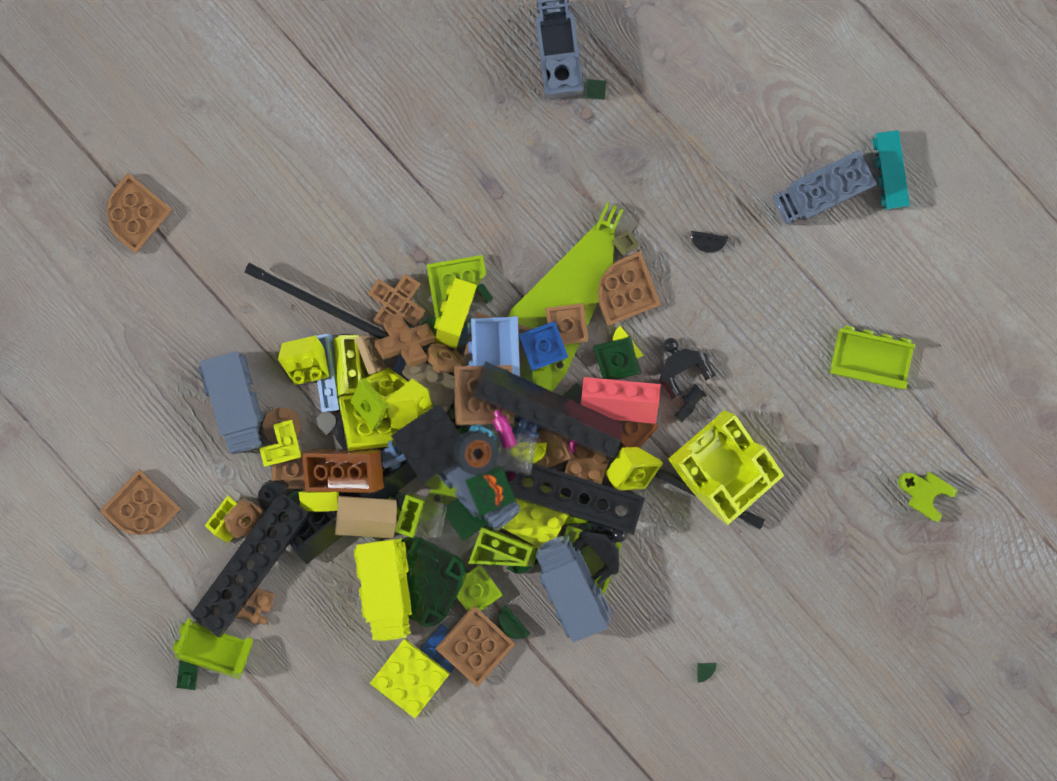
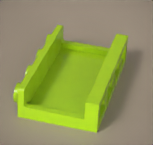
(872, 357)

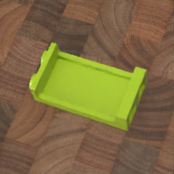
(203, 648)

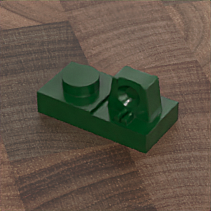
(187, 675)

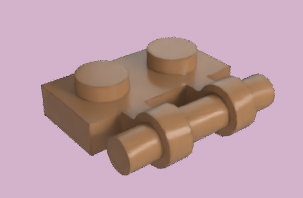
(261, 601)

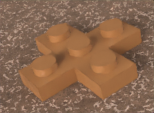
(397, 301)
(405, 341)

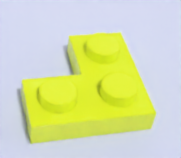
(285, 449)

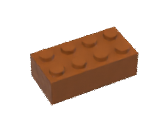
(343, 470)

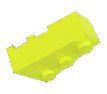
(454, 312)
(348, 364)

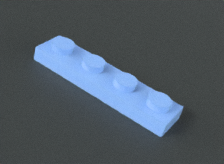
(328, 387)

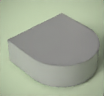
(325, 422)

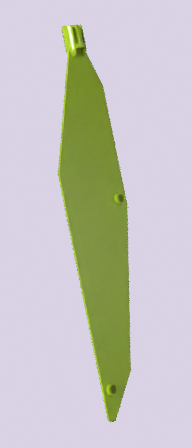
(568, 283)

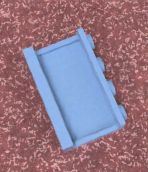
(494, 342)

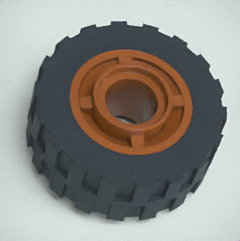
(487, 452)

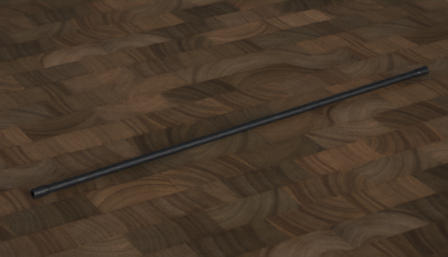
(261, 274)

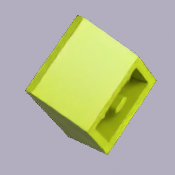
(304, 360)

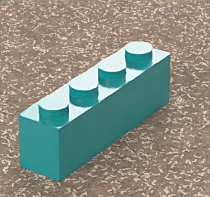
(891, 170)

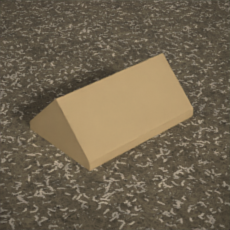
(366, 517)

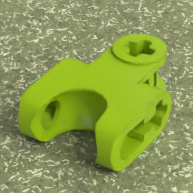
(924, 491)

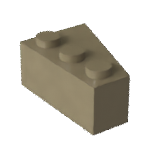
(440, 385)

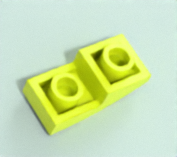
(319, 500)

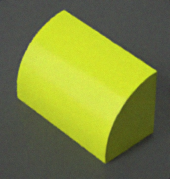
(216, 522)

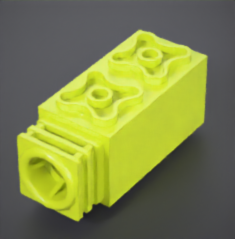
(384, 588)

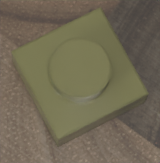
(625, 242)

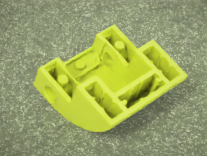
(726, 467)

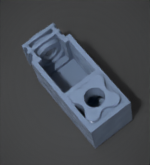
(558, 49)
(825, 188)
(235, 405)
(456, 477)
(572, 589)

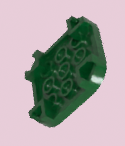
(432, 580)

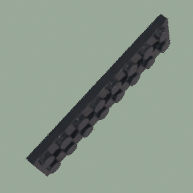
(571, 505)
(262, 564)

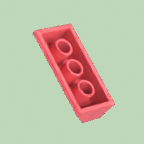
(622, 399)

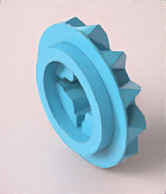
(484, 430)

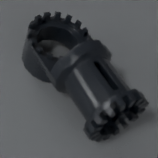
(691, 400)

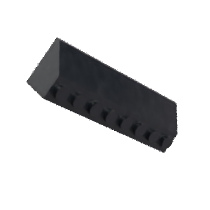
(547, 410)
(320, 527)

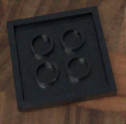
(428, 443)

